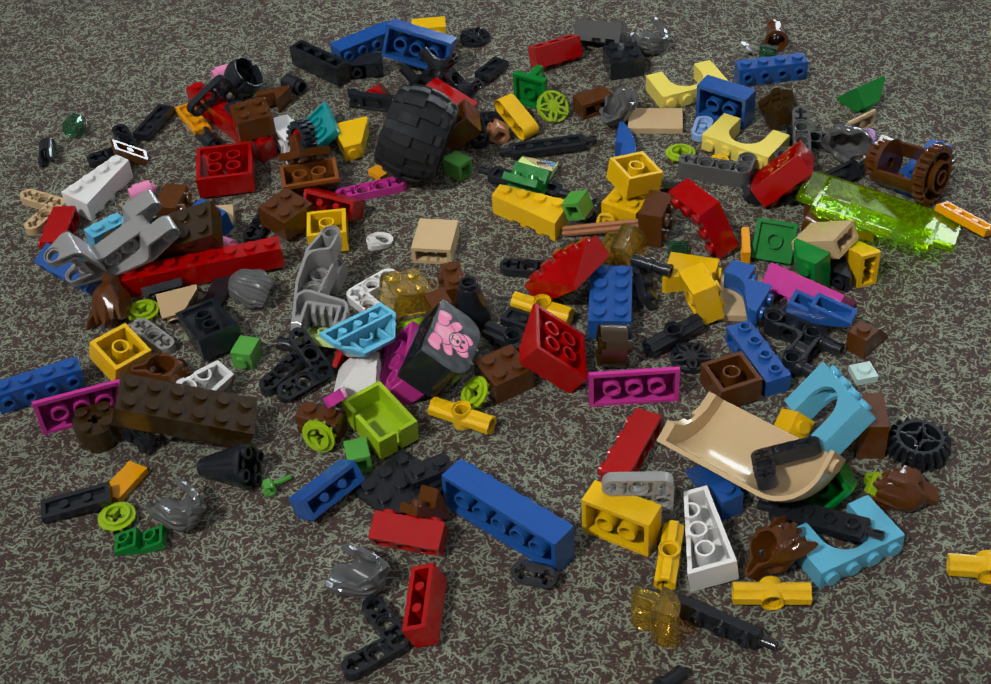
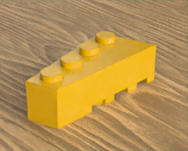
(530, 210)

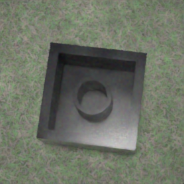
(623, 60)

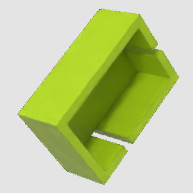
(380, 419)

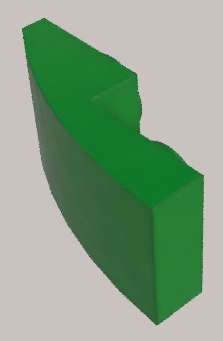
(137, 542)

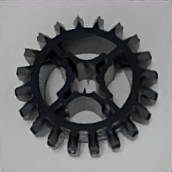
(933, 445)

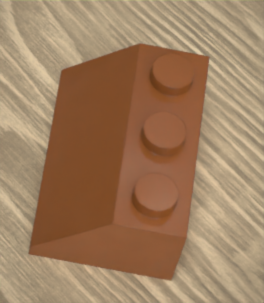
(310, 174)

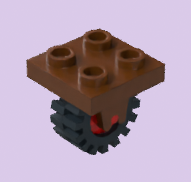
(303, 143)

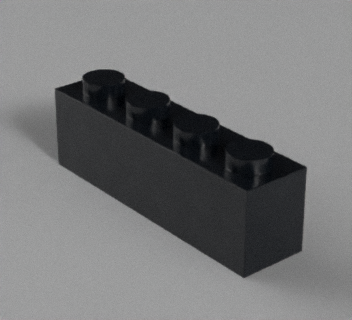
(319, 62)

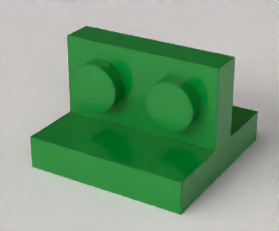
(530, 86)
(528, 177)
(774, 240)

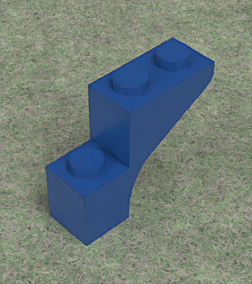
(755, 294)

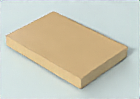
(656, 121)
(734, 303)

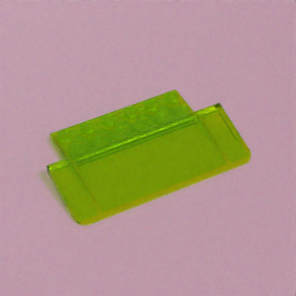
(878, 213)

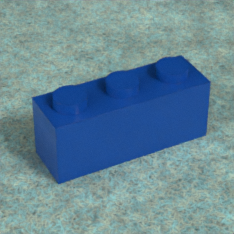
(326, 489)

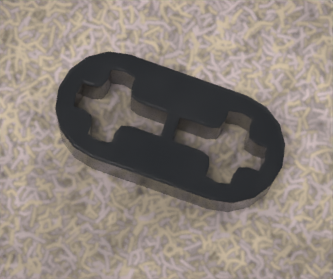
(535, 580)

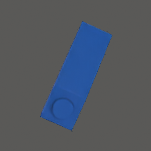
(725, 494)

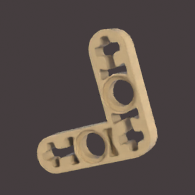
(32, 198)

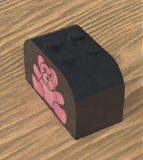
(440, 351)

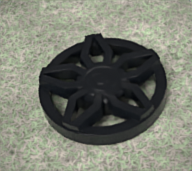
(474, 37)
(689, 357)

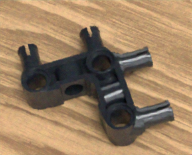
(443, 70)
(804, 336)

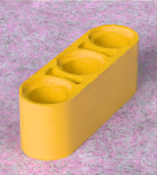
(516, 116)

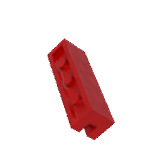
(632, 443)

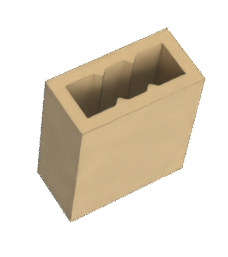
(830, 236)
(435, 241)

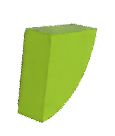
(868, 479)

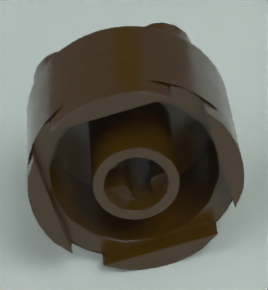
(778, 107)
(613, 345)
(94, 427)

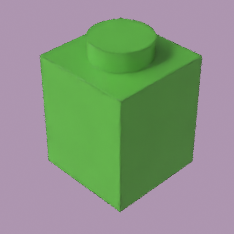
(457, 165)
(577, 205)
(246, 352)
(358, 450)

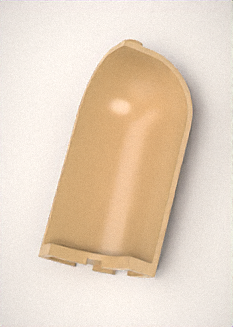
(725, 437)

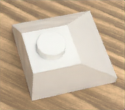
(358, 373)

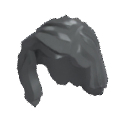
(648, 42)
(619, 106)
(846, 142)
(250, 287)
(182, 514)
(359, 578)

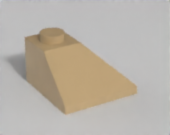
(175, 301)

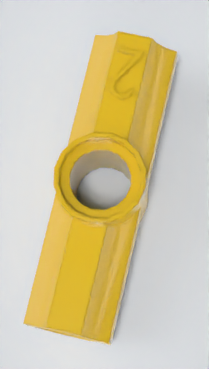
(525, 303)
(462, 415)
(669, 555)
(970, 565)
(771, 593)

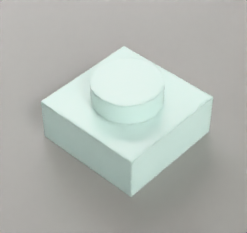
(863, 373)

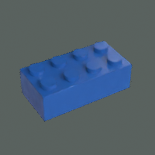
(406, 40)
(610, 297)

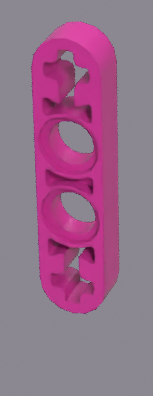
(391, 186)
(336, 397)

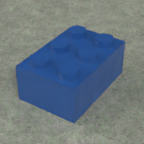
(722, 96)

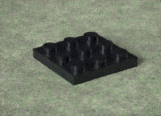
(388, 486)

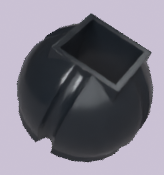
(244, 76)

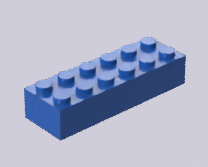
(508, 515)

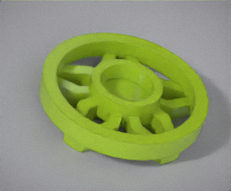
(552, 106)

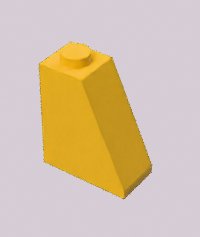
(353, 138)
(683, 261)
(863, 263)

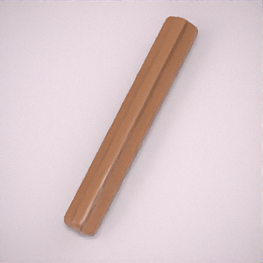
(595, 228)

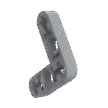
(151, 330)
(614, 486)

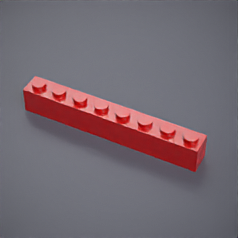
(263, 147)
(206, 265)

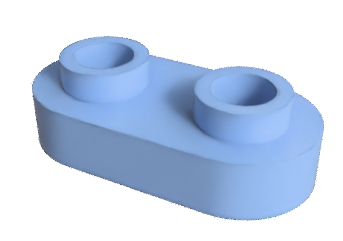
(700, 125)

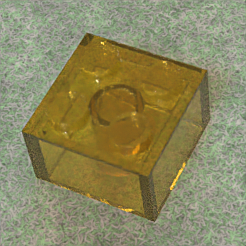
(404, 291)

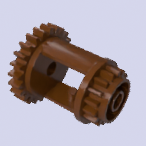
(929, 174)

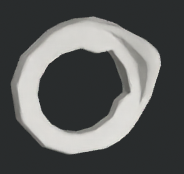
(374, 244)

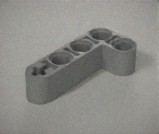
(800, 129)
(718, 170)

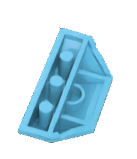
(363, 332)

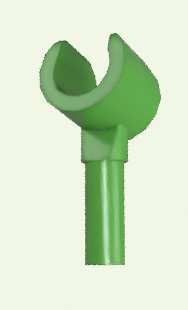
(269, 486)

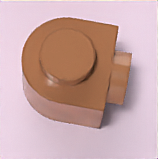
(497, 132)

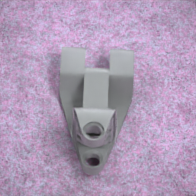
(123, 250)
(317, 279)

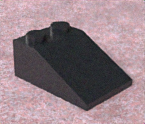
(209, 328)

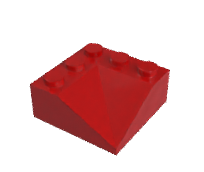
(225, 169)
(783, 174)
(707, 215)
(567, 268)
(553, 350)

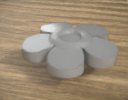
(748, 48)

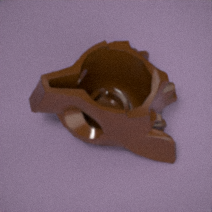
(107, 304)
(166, 368)
(901, 492)
(781, 548)

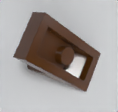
(277, 97)
(129, 152)
(427, 505)

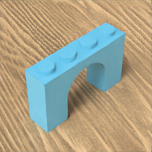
(850, 413)
(829, 564)

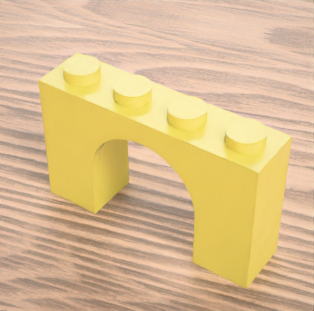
(674, 96)
(720, 136)

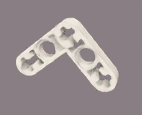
(366, 294)

